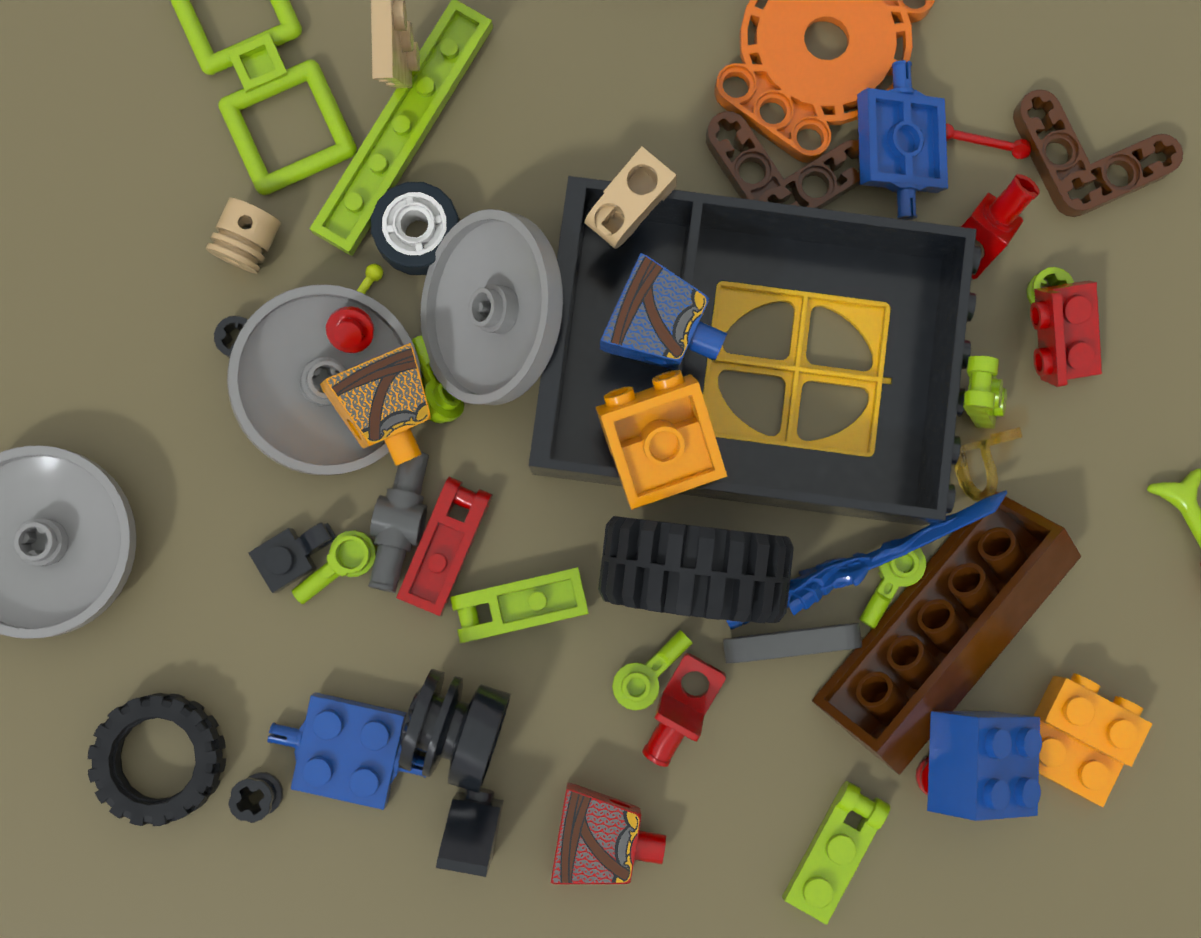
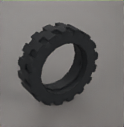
(108, 769)

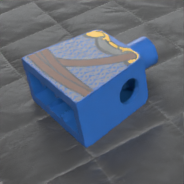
(660, 319)

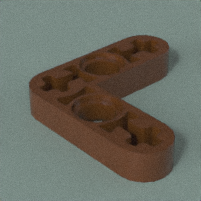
(1077, 170)
(773, 185)

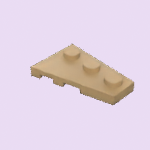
(393, 44)

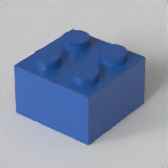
(984, 764)

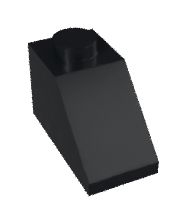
(470, 833)

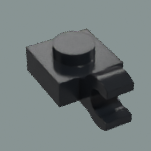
(288, 557)

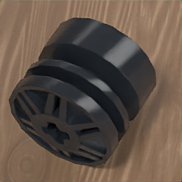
(453, 730)

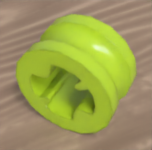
(1054, 276)

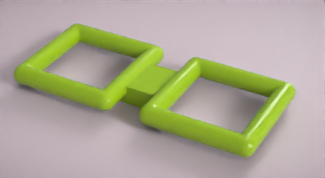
(262, 77)

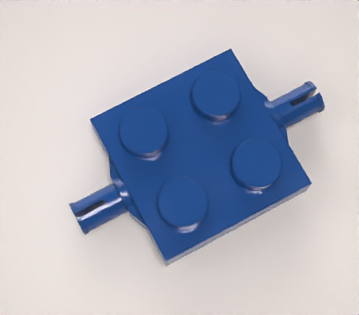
(902, 140)
(346, 750)

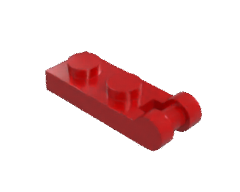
(443, 548)

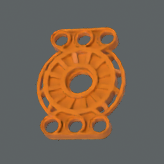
(808, 85)

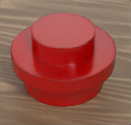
(350, 329)

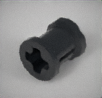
(241, 805)

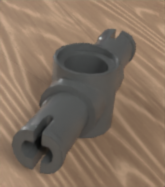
(398, 523)

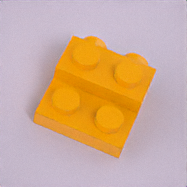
(661, 438)
(1087, 737)

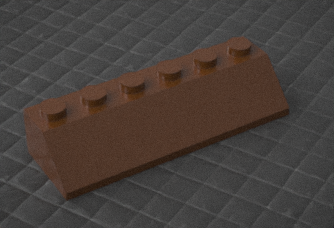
(947, 630)

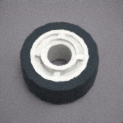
(397, 211)

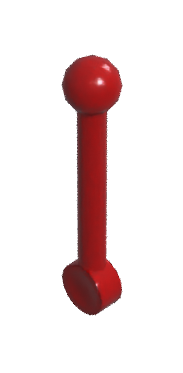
(1020, 148)

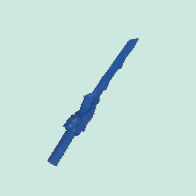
(842, 572)

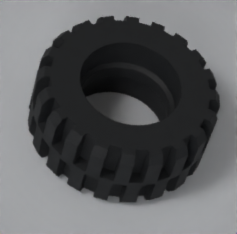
(696, 570)

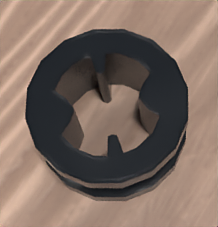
(222, 332)

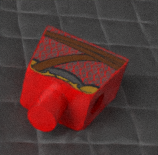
(601, 840)

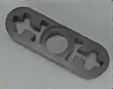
(792, 643)

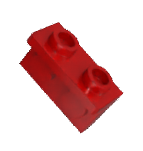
(1066, 332)

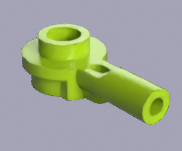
(441, 404)
(349, 555)
(894, 574)
(637, 683)

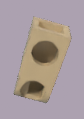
(631, 198)

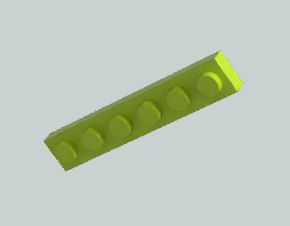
(402, 127)

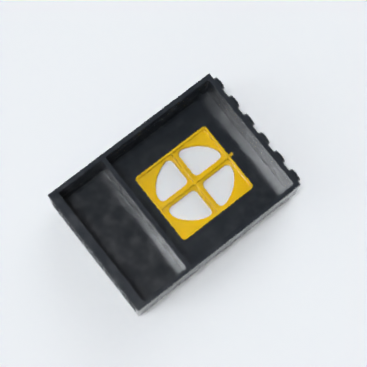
(886, 276)

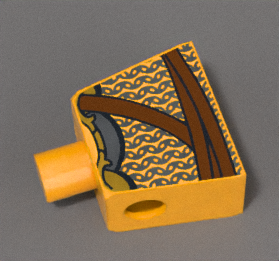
(382, 401)

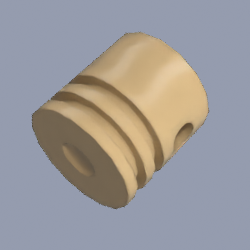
(239, 245)

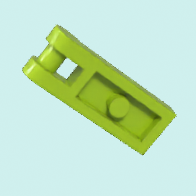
(985, 392)
(521, 604)
(835, 853)

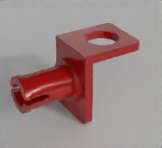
(999, 218)
(681, 712)

